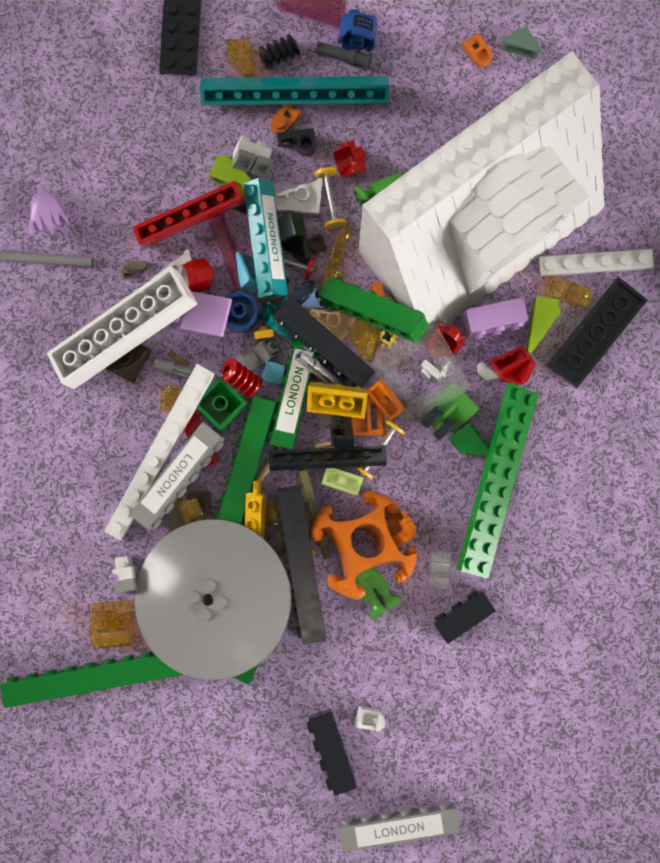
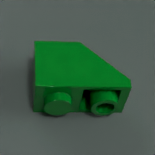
(468, 442)

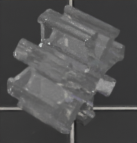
(439, 569)

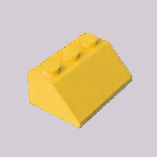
(337, 400)

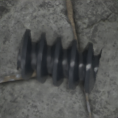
(278, 50)

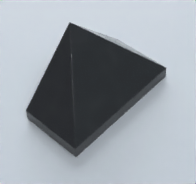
(299, 250)

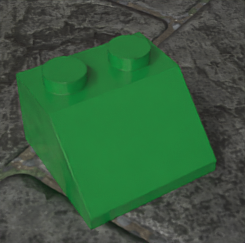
(221, 404)

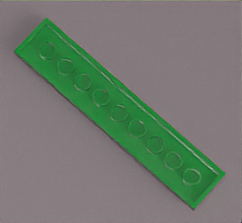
(497, 481)

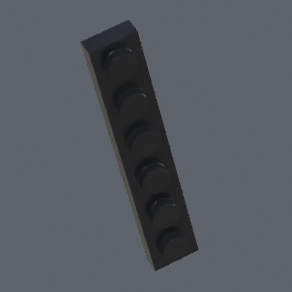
(327, 458)

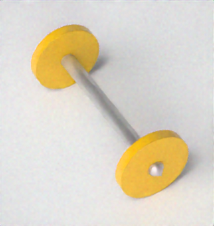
(326, 173)
(394, 428)

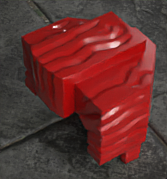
(350, 159)
(199, 274)
(452, 336)

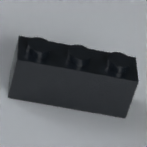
(463, 616)

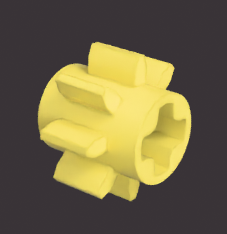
(384, 342)

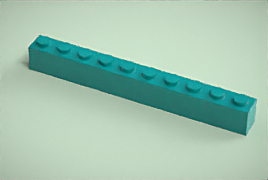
(294, 90)

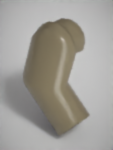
(132, 267)

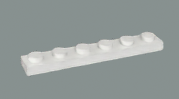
(595, 262)

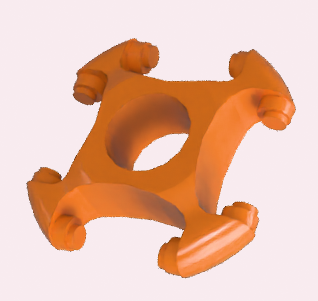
(353, 563)

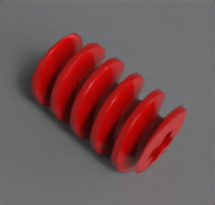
(240, 377)

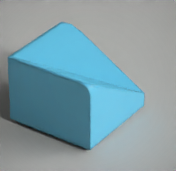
(273, 373)

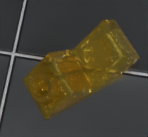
(568, 291)

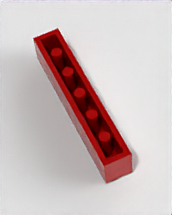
(190, 214)

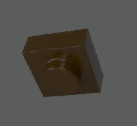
(203, 498)

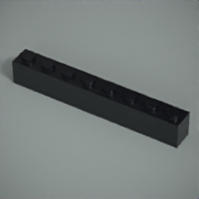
(301, 564)

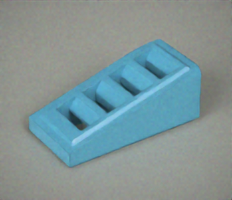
(246, 272)

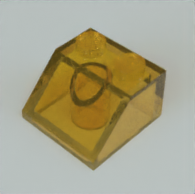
(111, 624)

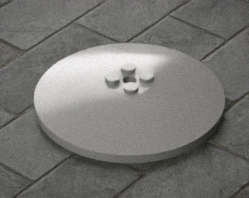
(247, 608)

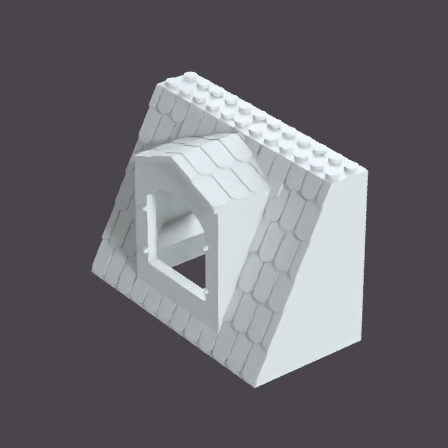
(490, 196)

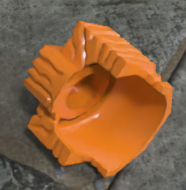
(401, 528)

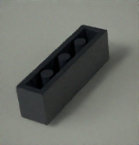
(332, 752)

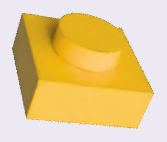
(264, 333)

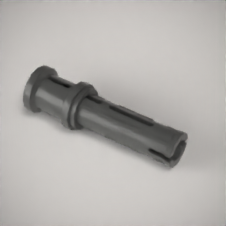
(352, 56)

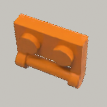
(362, 427)

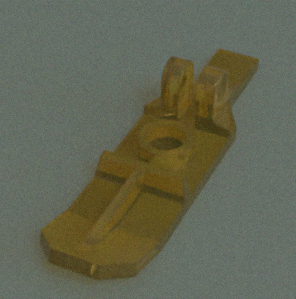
(336, 253)

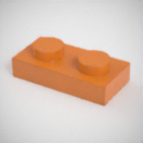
(386, 399)

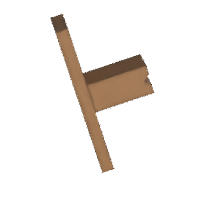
(178, 359)

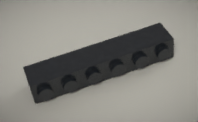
(322, 342)

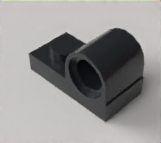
(299, 137)
(342, 429)

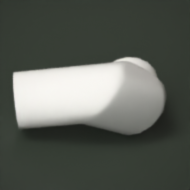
(485, 372)

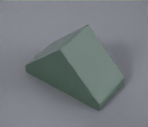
(521, 43)

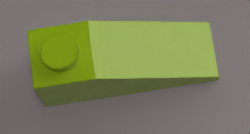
(224, 173)
(543, 314)

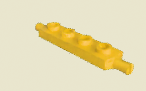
(256, 509)

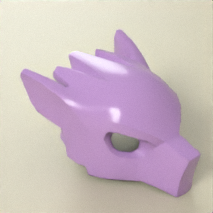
(45, 212)

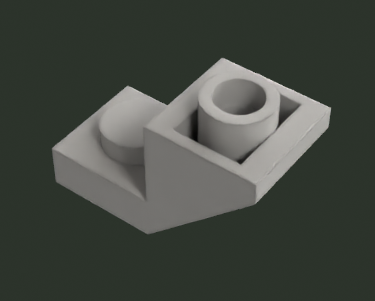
(260, 354)

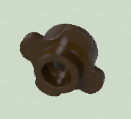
(318, 239)

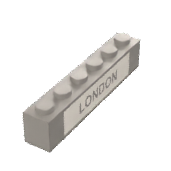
(177, 476)
(398, 827)

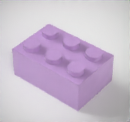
(494, 318)

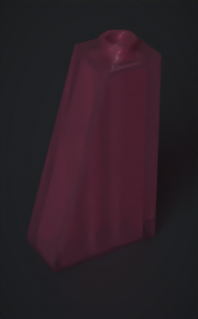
(323, 11)

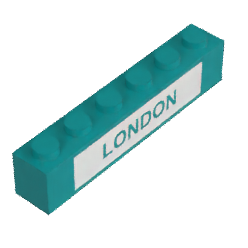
(265, 238)

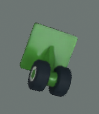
(450, 415)

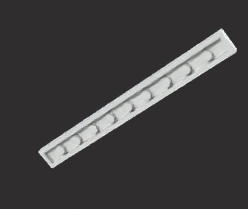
(160, 449)

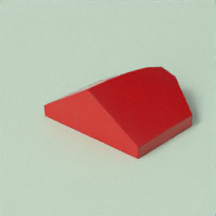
(514, 366)

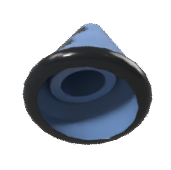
(308, 296)

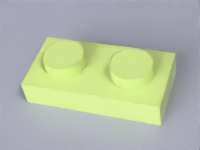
(342, 481)

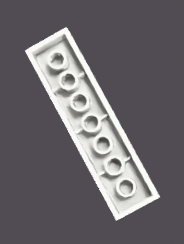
(122, 328)

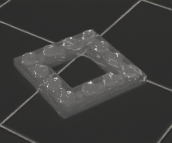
(454, 379)

